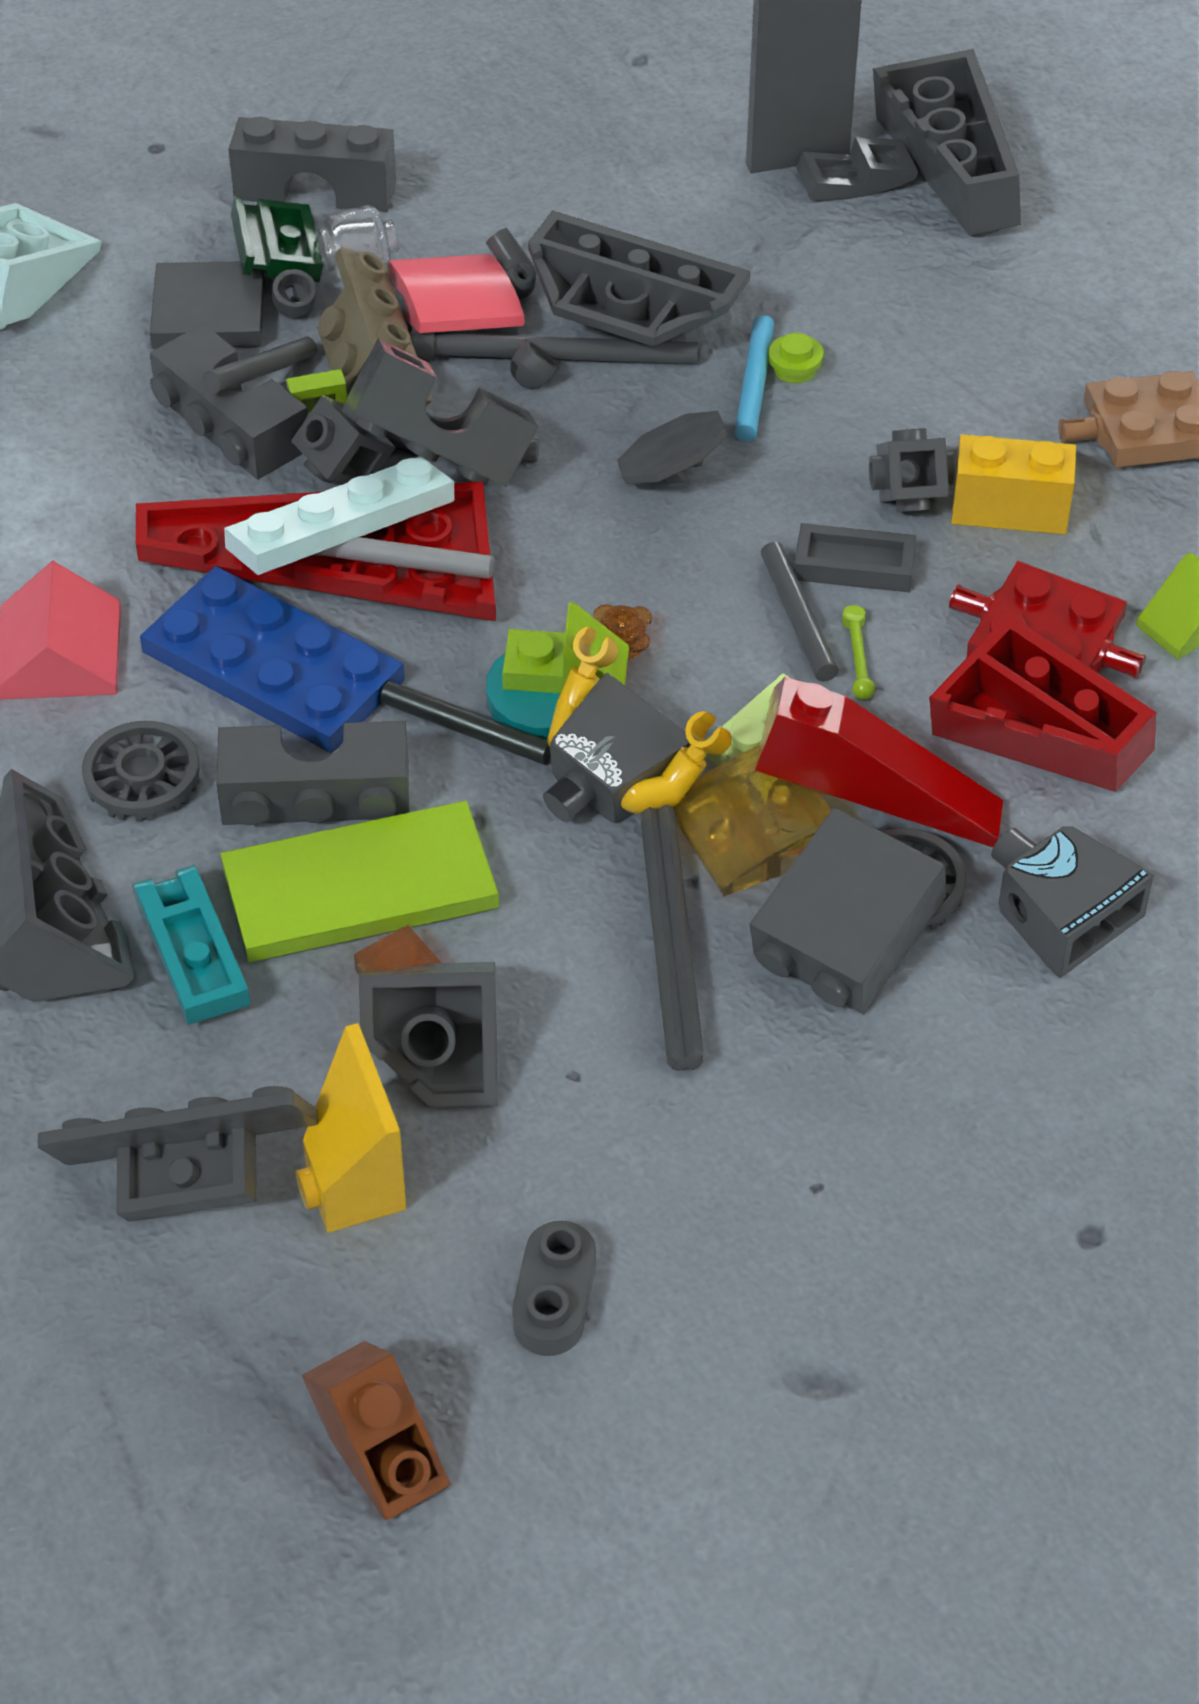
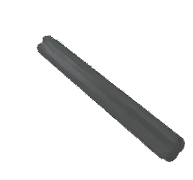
(671, 939)

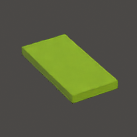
(358, 881)

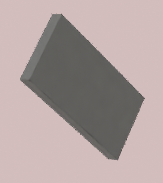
(801, 80)

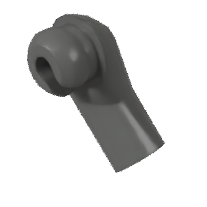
(514, 262)

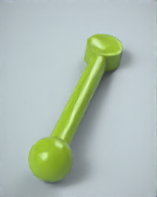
(854, 619)

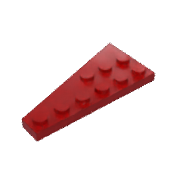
(193, 538)

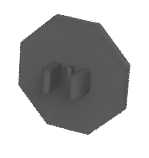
(672, 448)

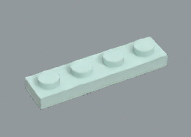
(338, 514)

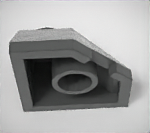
(435, 1029)

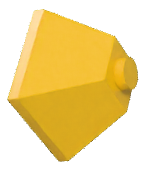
(356, 1146)

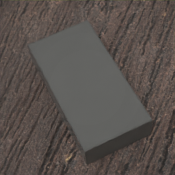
(855, 557)

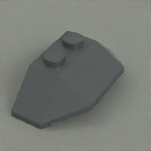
(629, 281)

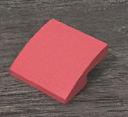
(456, 293)

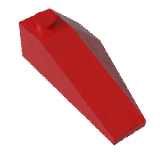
(855, 756)

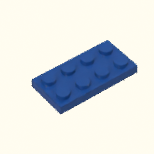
(271, 658)

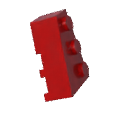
(1043, 710)

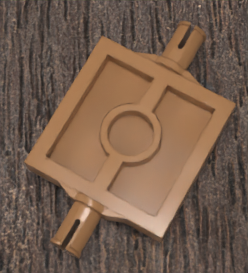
(1140, 418)

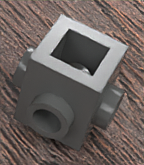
(331, 443)
(932, 464)

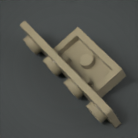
(361, 315)

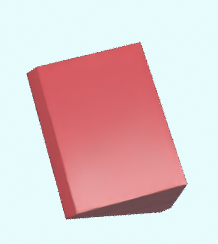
(59, 638)

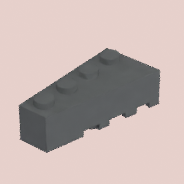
(952, 136)

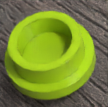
(795, 357)

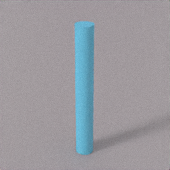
(754, 379)

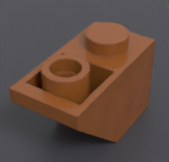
(377, 1427)

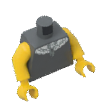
(616, 747)

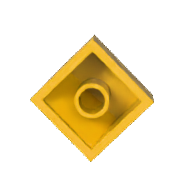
(1013, 484)

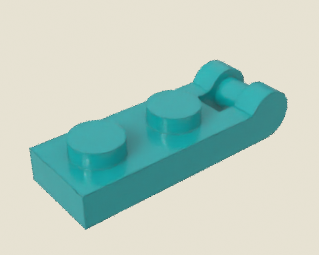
(192, 945)

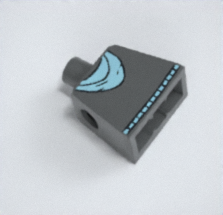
(1068, 894)

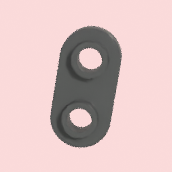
(554, 1281)

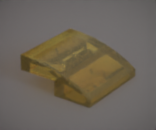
(747, 821)

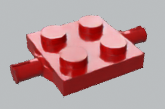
(1059, 610)

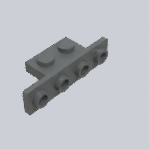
(182, 1156)

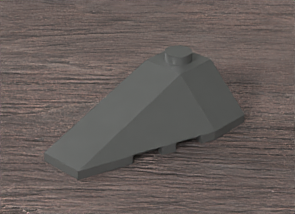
(50, 907)

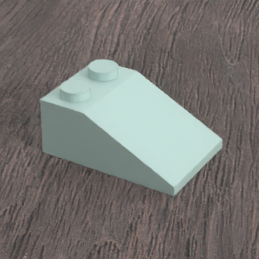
(36, 260)

